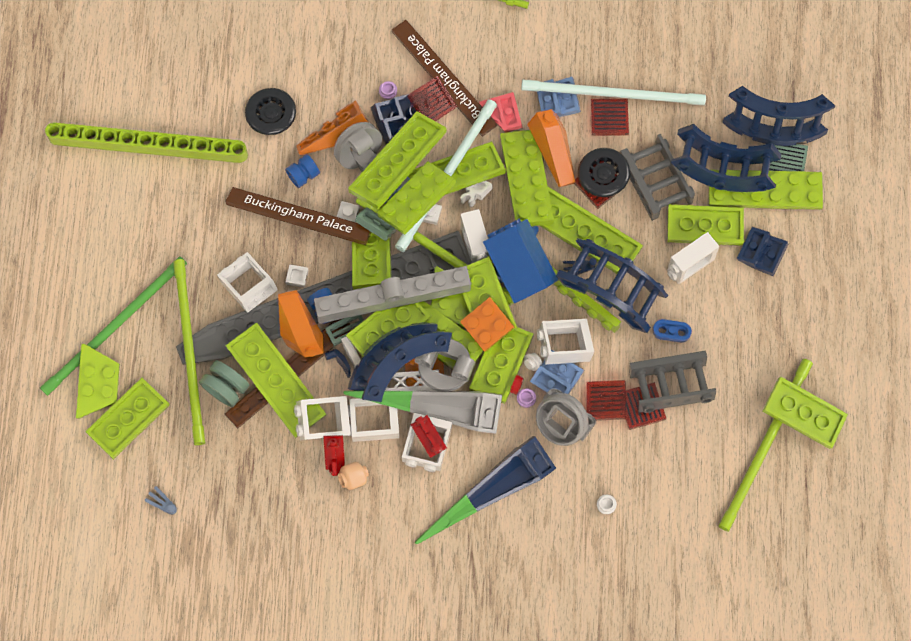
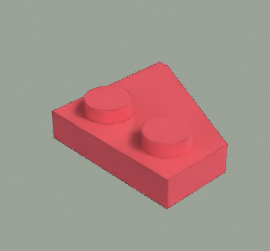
(506, 112)

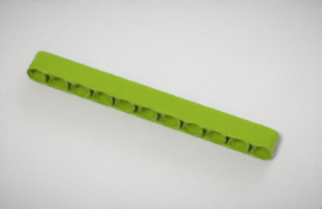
(139, 137)

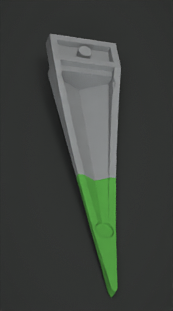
(463, 408)

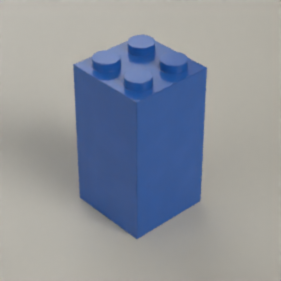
(520, 260)

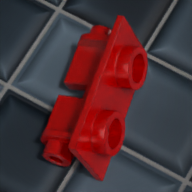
(428, 436)
(334, 453)

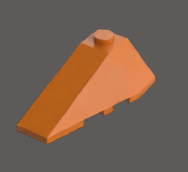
(332, 130)
(554, 145)
(298, 326)

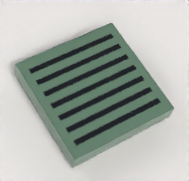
(792, 158)

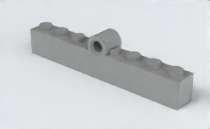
(391, 294)

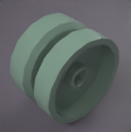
(224, 383)

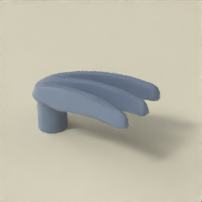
(167, 506)

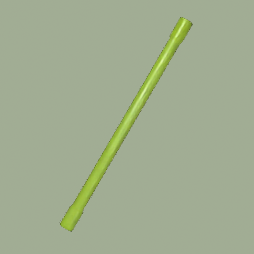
(434, 248)
(197, 428)
(731, 514)

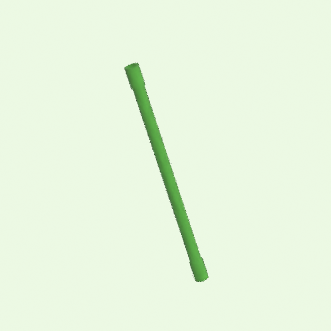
(54, 381)

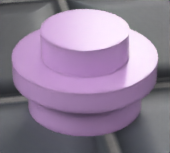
(388, 90)
(526, 398)

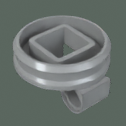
(363, 140)
(459, 375)
(581, 423)

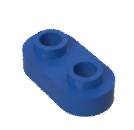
(672, 329)

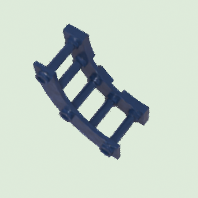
(780, 110)
(726, 153)
(608, 296)
(393, 352)

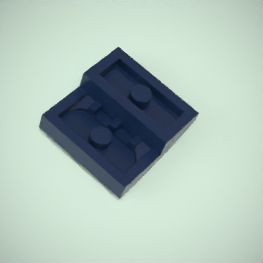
(762, 251)

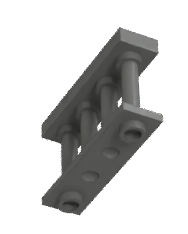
(645, 191)
(669, 364)

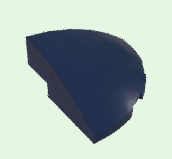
(392, 115)

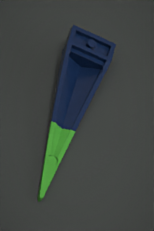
(516, 471)

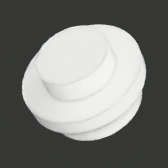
(532, 361)
(606, 504)

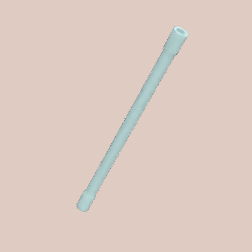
(533, 85)
(484, 114)

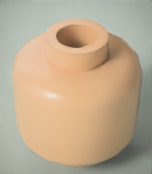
(353, 475)

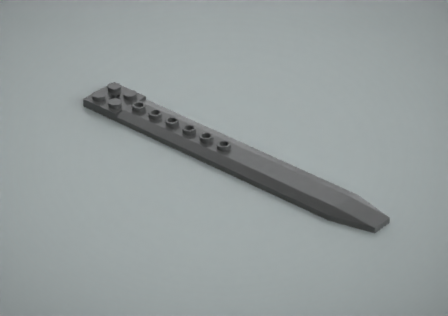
(417, 261)

